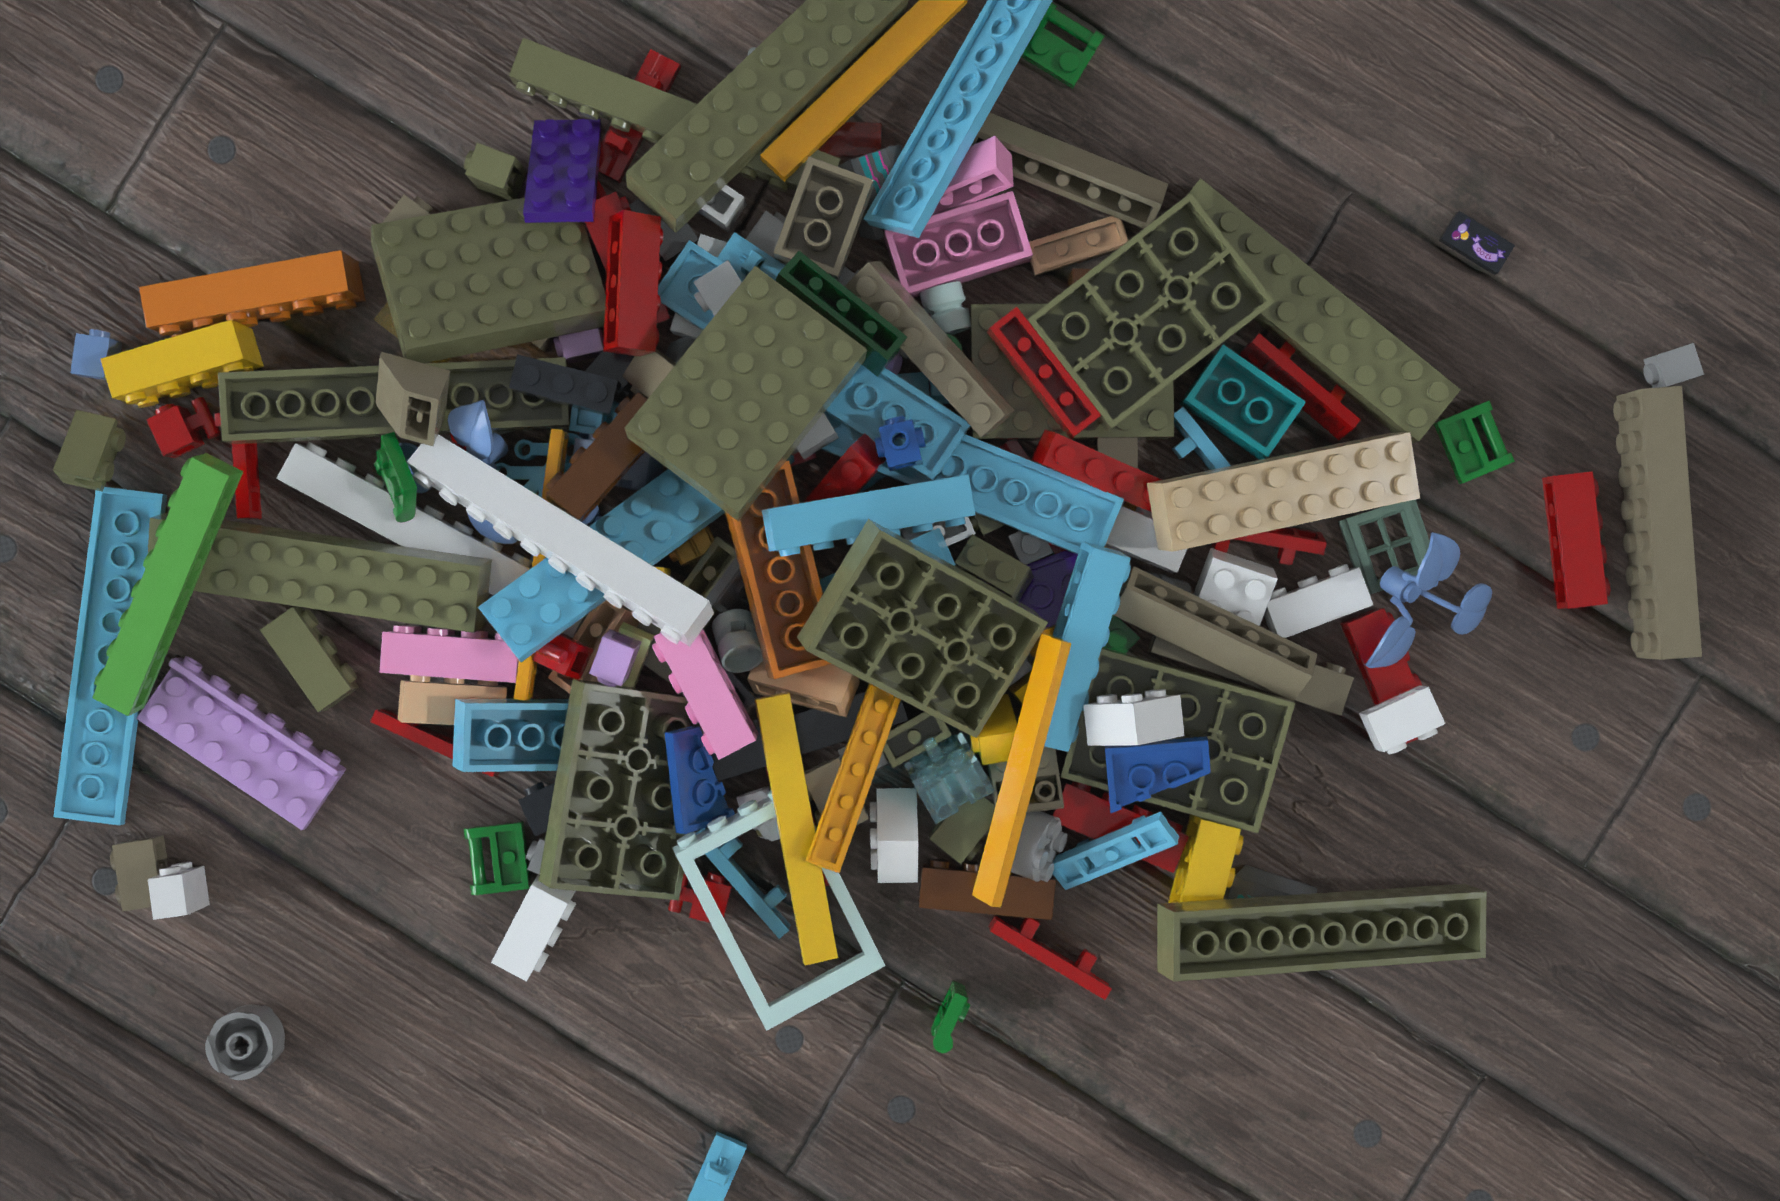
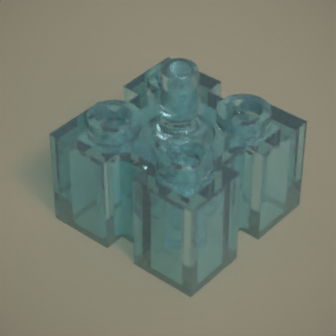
(948, 776)

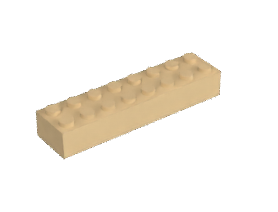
(1283, 491)

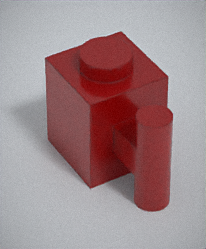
(178, 430)
(564, 656)
(719, 888)

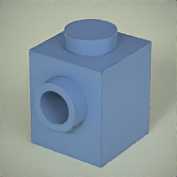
(89, 351)

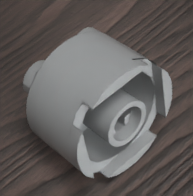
(1038, 846)
(240, 1060)

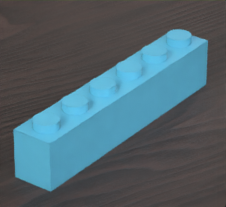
(845, 516)
(1084, 623)

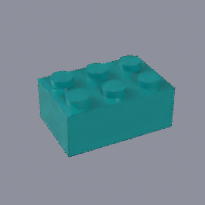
(1242, 402)

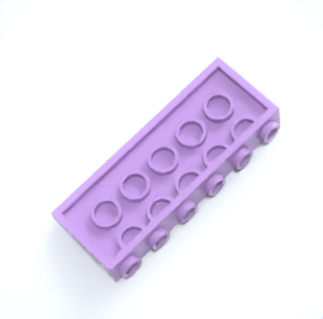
(242, 742)

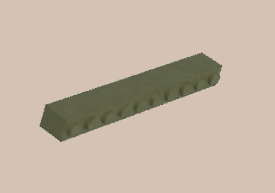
(621, 101)

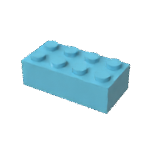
(508, 734)

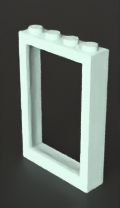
(810, 993)

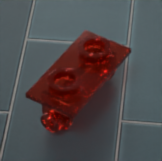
(854, 139)

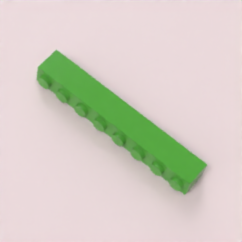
(166, 583)

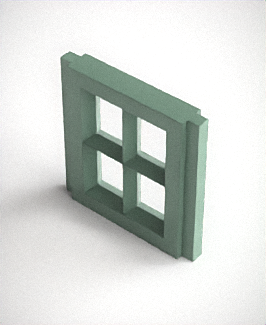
(1357, 548)

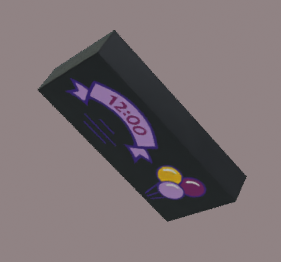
(1476, 243)

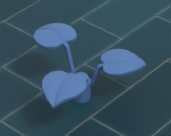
(472, 429)
(1435, 567)

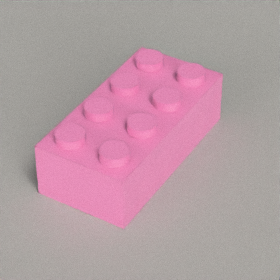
(961, 245)
(447, 655)
(709, 694)

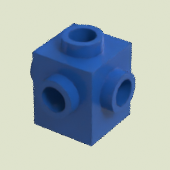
(900, 456)

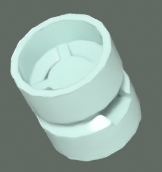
(945, 307)
(737, 640)

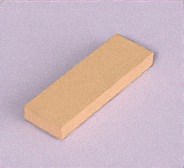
(1077, 244)

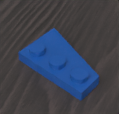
(1148, 768)
(694, 787)

